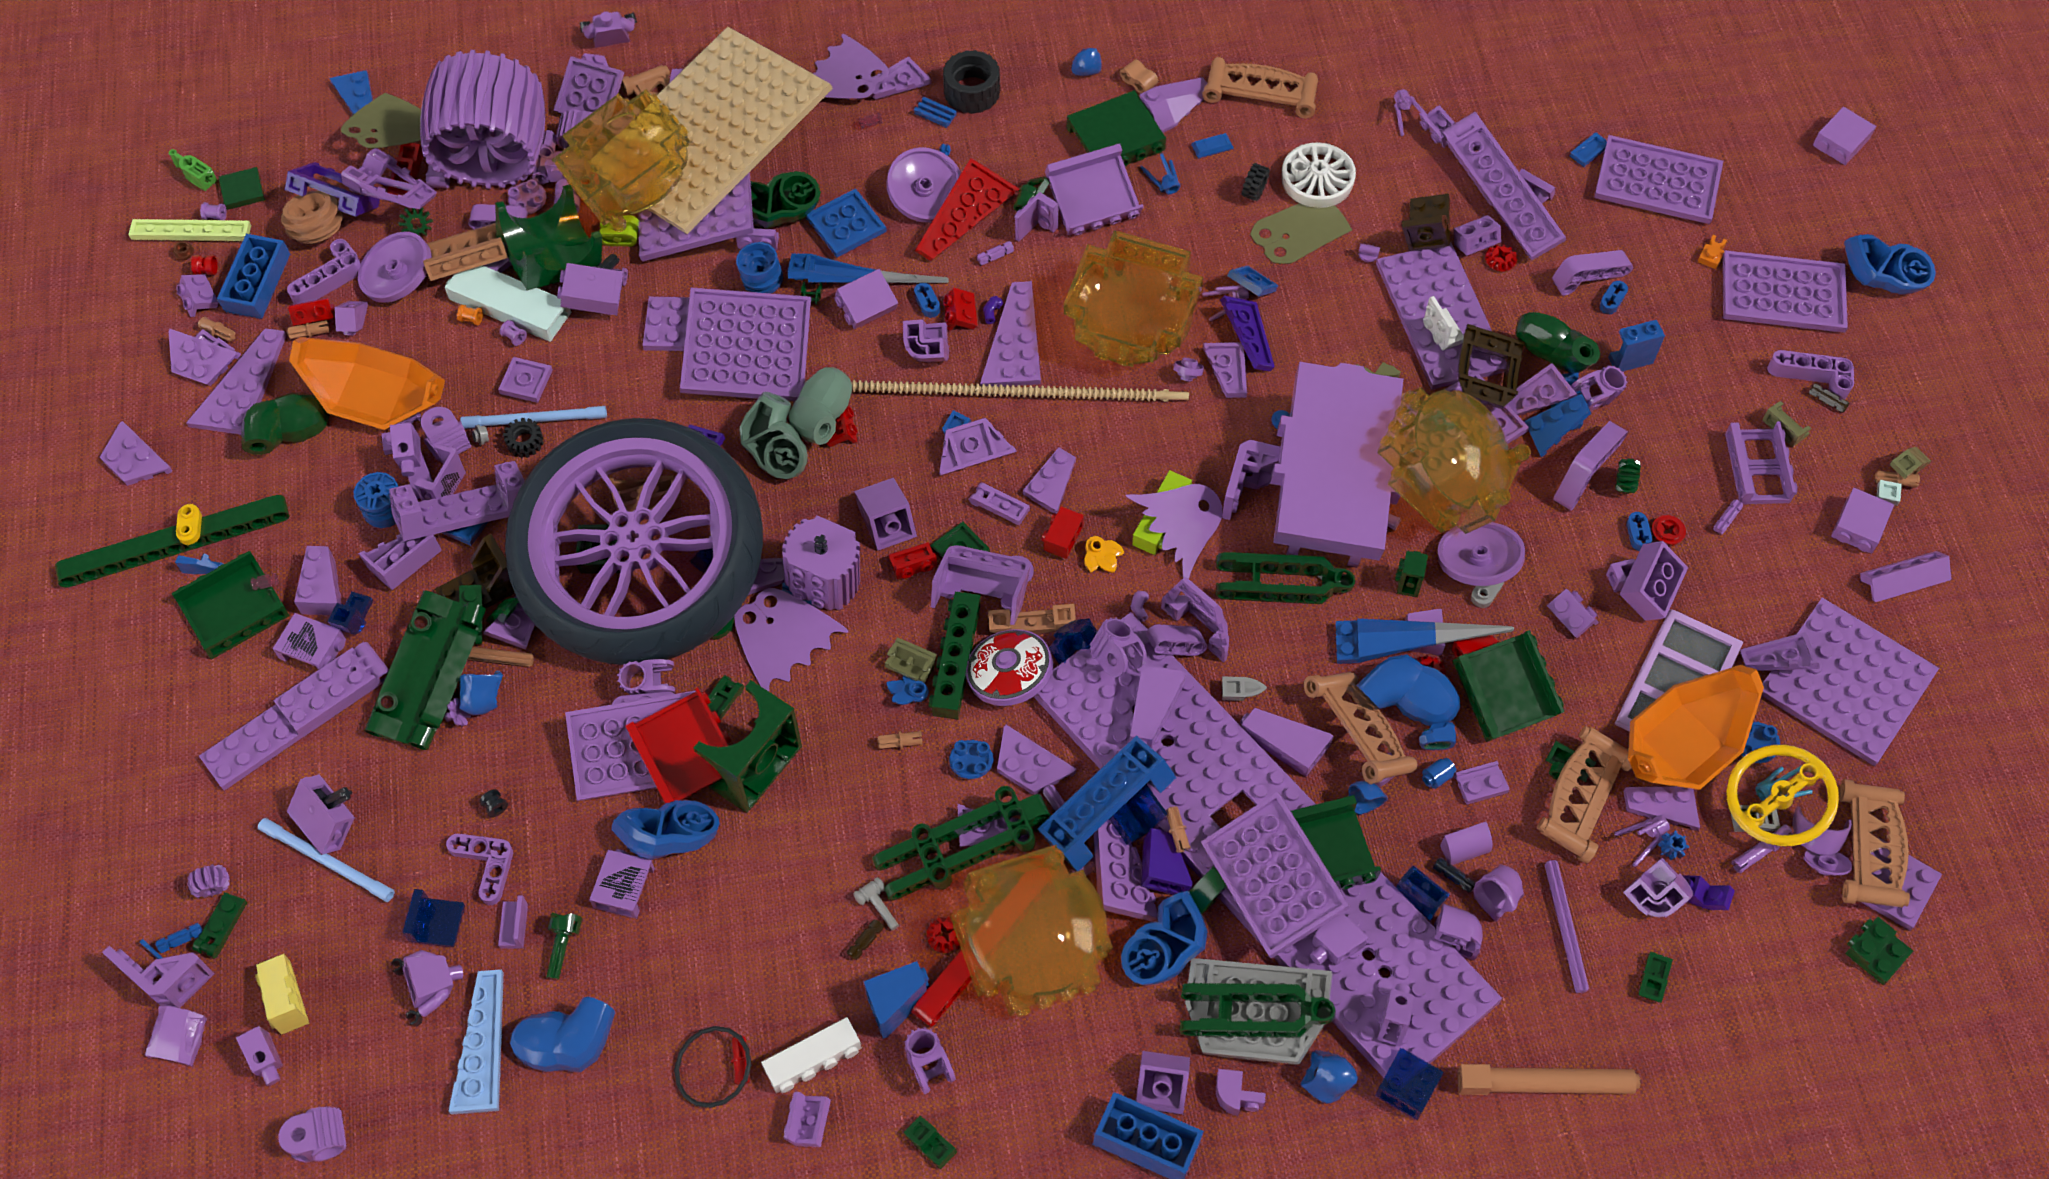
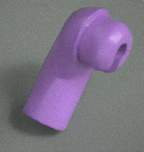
(1137, 603)

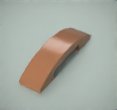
(1032, 621)

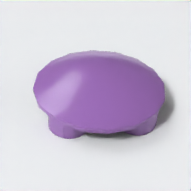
(527, 195)

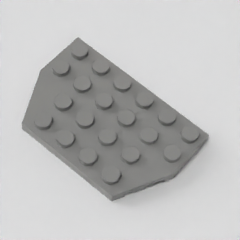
(1271, 1049)

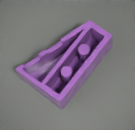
(400, 558)
(318, 582)

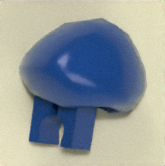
(1087, 62)

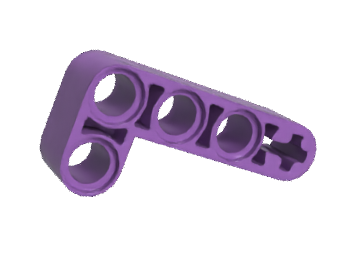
(1590, 267)
(328, 276)
(1814, 367)

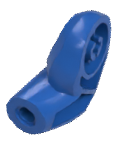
(1892, 268)
(1414, 688)
(666, 830)
(562, 1040)

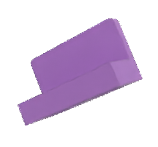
(513, 924)

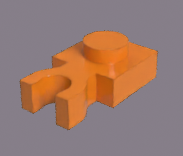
(1712, 253)

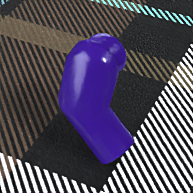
(993, 302)

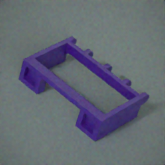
(301, 178)

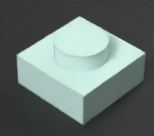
(1889, 491)

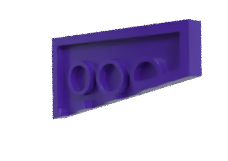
(1249, 328)

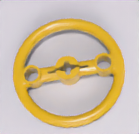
(1791, 787)

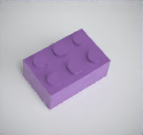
(1654, 581)

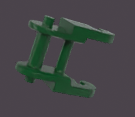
(818, 293)

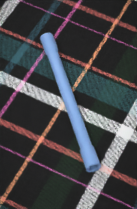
(585, 413)
(374, 887)

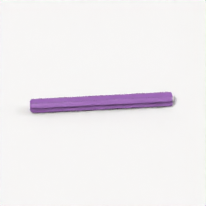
(1566, 927)

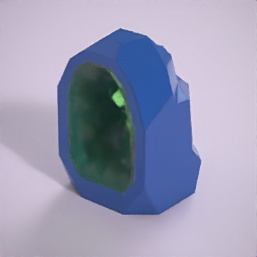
(1438, 737)

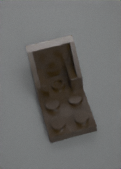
(1428, 222)
(488, 570)

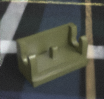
(1793, 432)
(910, 660)

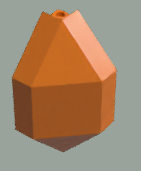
(364, 381)
(1695, 728)

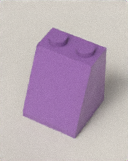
(886, 513)

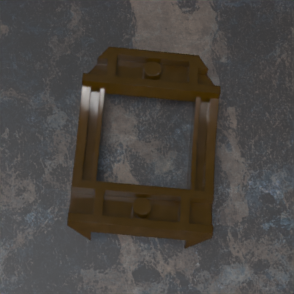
(1497, 345)

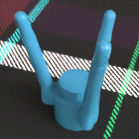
(1764, 788)

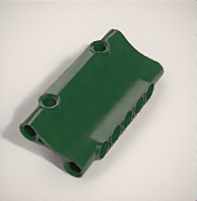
(425, 670)

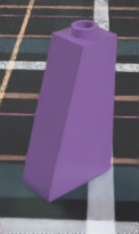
(1154, 701)
(1287, 740)

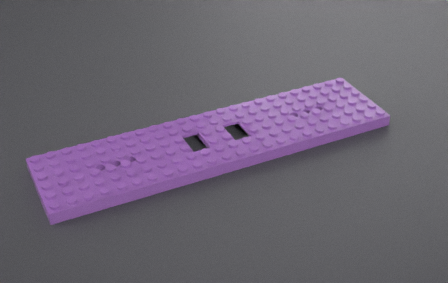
(1215, 764)

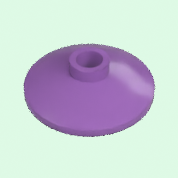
(1828, 864)

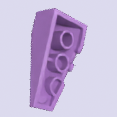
(1173, 101)

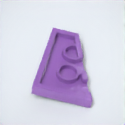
(1229, 367)
(1671, 802)

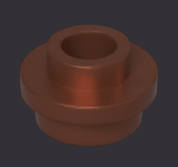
(183, 250)

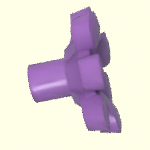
(456, 714)

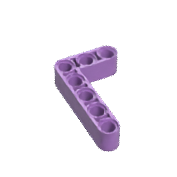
(1587, 463)

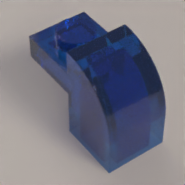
(351, 616)
(1072, 637)

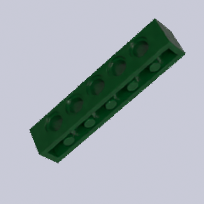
(950, 705)

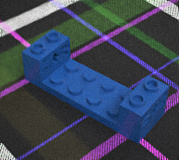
(1103, 798)

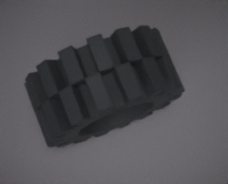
(1255, 182)
(518, 429)

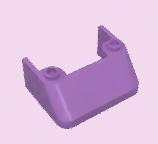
(982, 574)

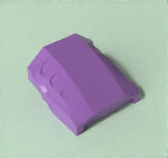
(176, 1035)

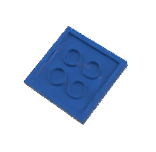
(846, 223)

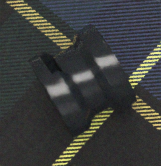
(493, 803)

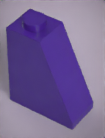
(1162, 865)

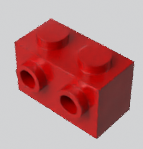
(1063, 532)

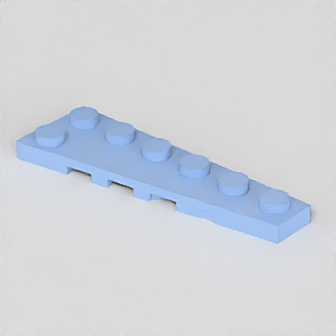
(479, 1067)

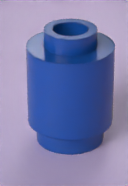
(1438, 773)

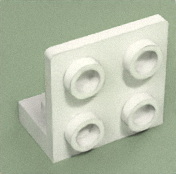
(1442, 325)

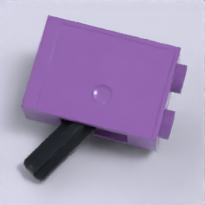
(592, 287)
(321, 813)

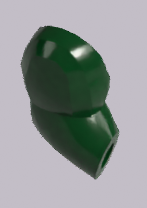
(784, 199)
(1556, 342)
(283, 419)

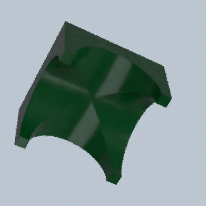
(546, 243)
(760, 757)

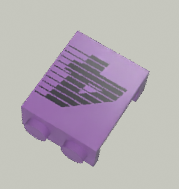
(447, 478)
(309, 641)
(620, 883)

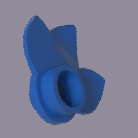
(905, 691)

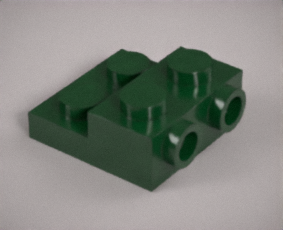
(1878, 950)

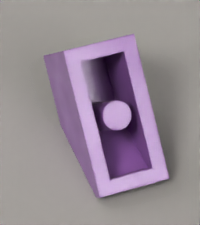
(350, 316)

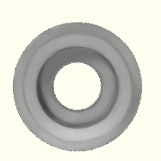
(480, 434)

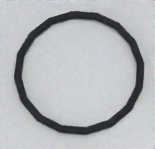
(740, 1086)

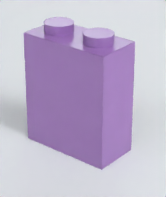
(1844, 135)
(866, 299)
(1862, 520)

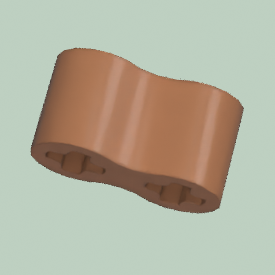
(1139, 76)

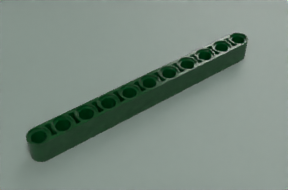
(165, 543)

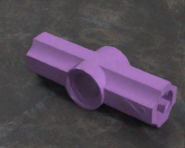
(546, 153)

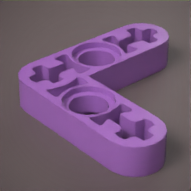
(493, 860)

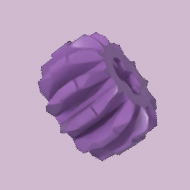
(208, 881)

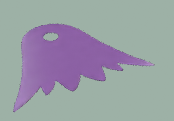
(1182, 520)

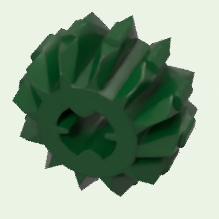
(422, 217)
(1628, 476)

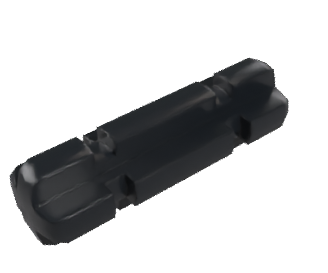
(1454, 874)

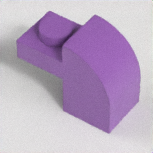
(1232, 1097)

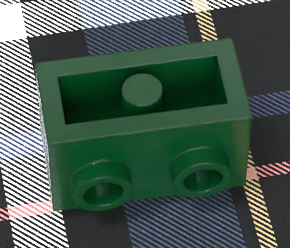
(1411, 573)

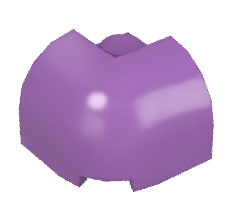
(926, 341)
(1659, 890)
(1460, 930)

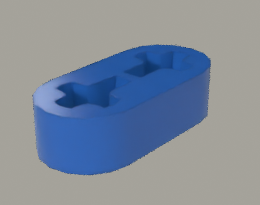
(1617, 299)
(924, 301)
(1634, 532)

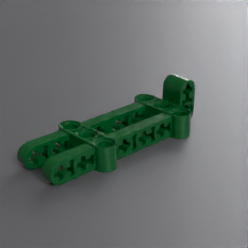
(1032, 813)

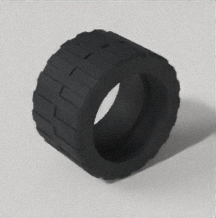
(971, 65)

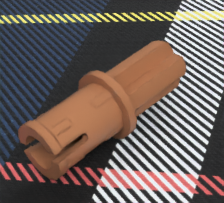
(216, 329)
(308, 329)
(1897, 478)
(899, 740)
(1177, 829)

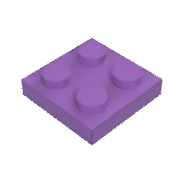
(525, 379)

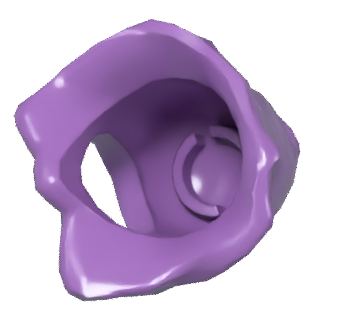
(1499, 891)

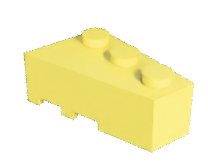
(281, 994)

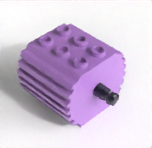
(822, 563)

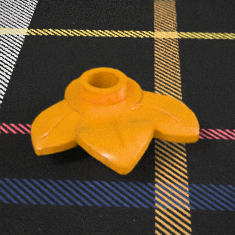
(1104, 556)

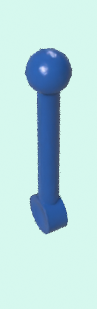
(150, 949)

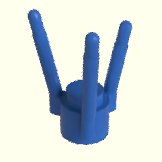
(1169, 182)

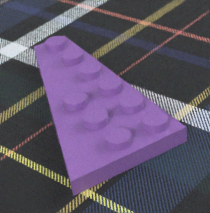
(1015, 346)
(241, 386)
(1120, 876)

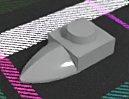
(1240, 687)

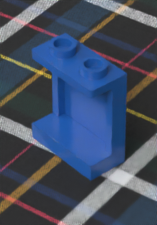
(1639, 346)

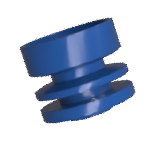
(759, 268)
(374, 499)

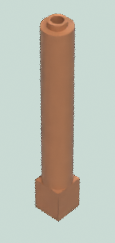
(1481, 1080)

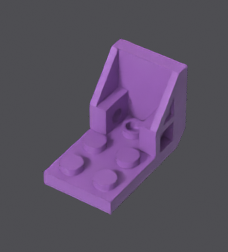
(1251, 458)
(179, 974)

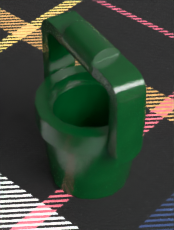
(1028, 191)

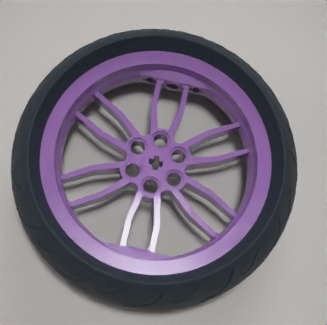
(593, 454)

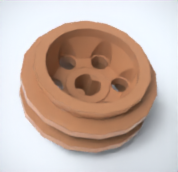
(311, 217)

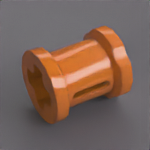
(470, 314)

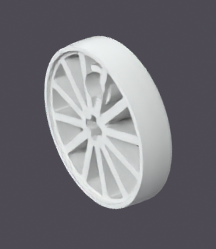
(1318, 174)

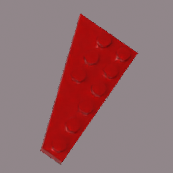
(968, 203)

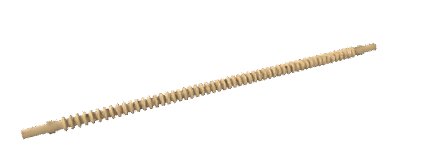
(1164, 395)

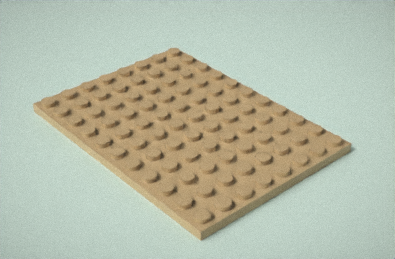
(736, 109)

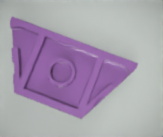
(198, 358)
(972, 445)
(131, 457)
(1029, 763)

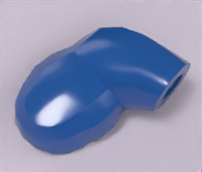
(1166, 945)

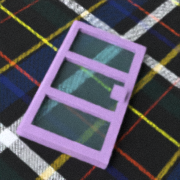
(1678, 654)

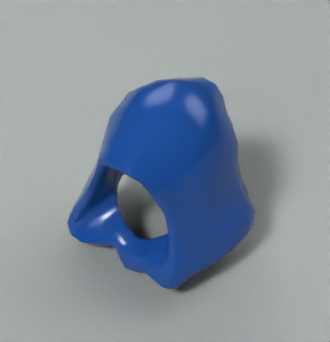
(479, 692)
(1332, 1078)

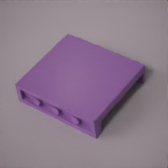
(1093, 190)

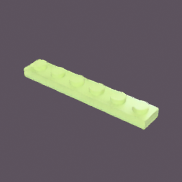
(189, 230)

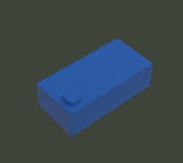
(253, 276)
(1147, 1137)

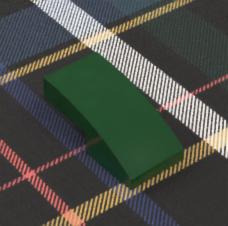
(503, 610)
(1208, 889)
(1655, 977)
(930, 1142)

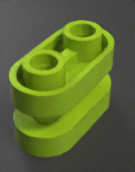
(625, 238)

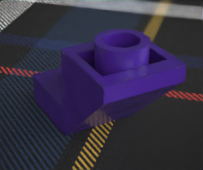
(1709, 896)

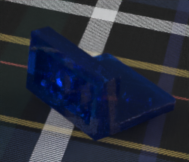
(1138, 815)
(433, 920)
(1409, 1083)

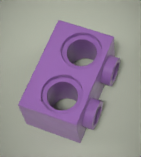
(1477, 235)

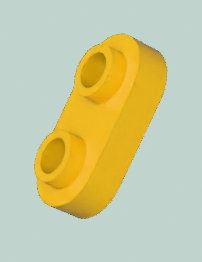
(188, 522)

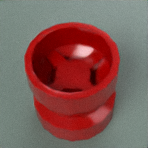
(204, 265)

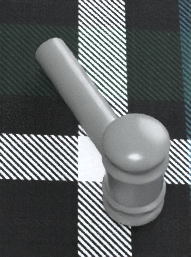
(871, 893)

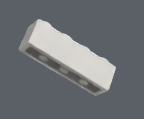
(811, 1056)

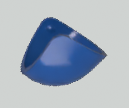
(1367, 796)

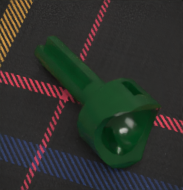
(563, 928)

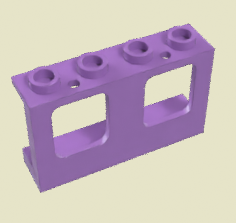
(1745, 468)

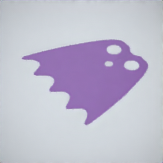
(847, 63)
(788, 640)

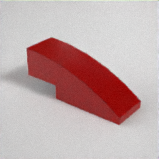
(409, 157)

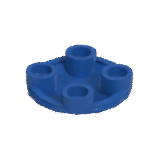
(1761, 736)
(971, 759)

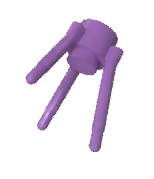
(1404, 101)
(1234, 291)
(1653, 827)

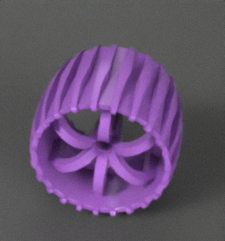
(482, 119)

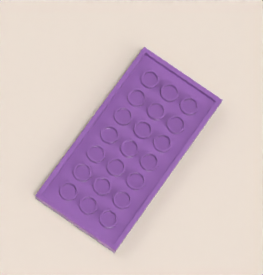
(1436, 273)

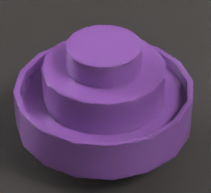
(1188, 369)

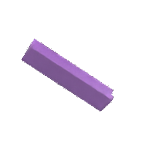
(1907, 575)

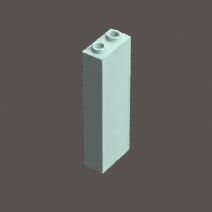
(508, 300)

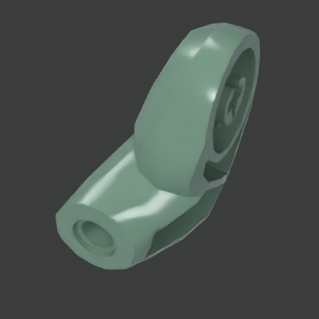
(819, 404)
(771, 440)

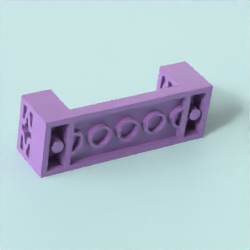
(456, 510)

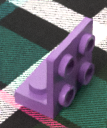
(1038, 210)

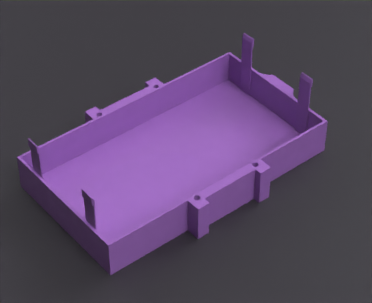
(1329, 463)

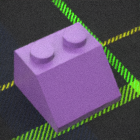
(1163, 1081)

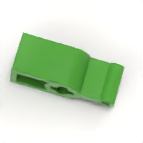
(194, 170)

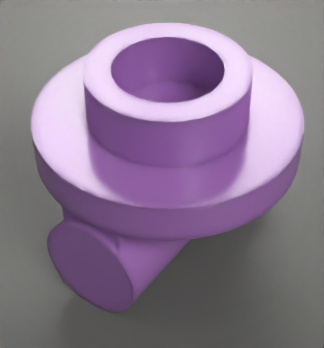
(1368, 252)

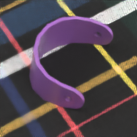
(1825, 844)

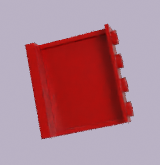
(667, 745)

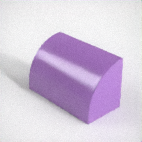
(1467, 843)

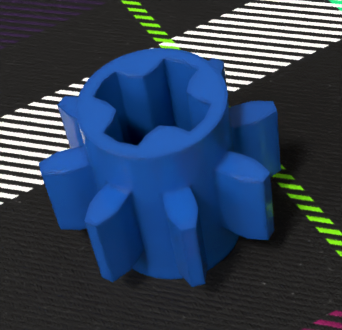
(1667, 847)

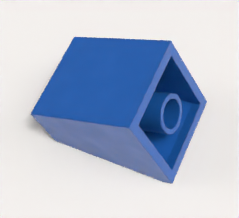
(895, 995)

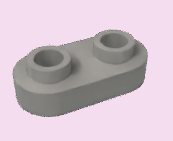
(1491, 592)

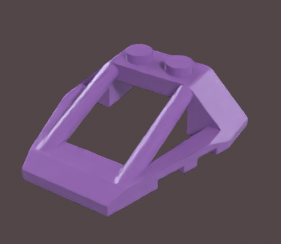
(374, 165)
(1203, 609)

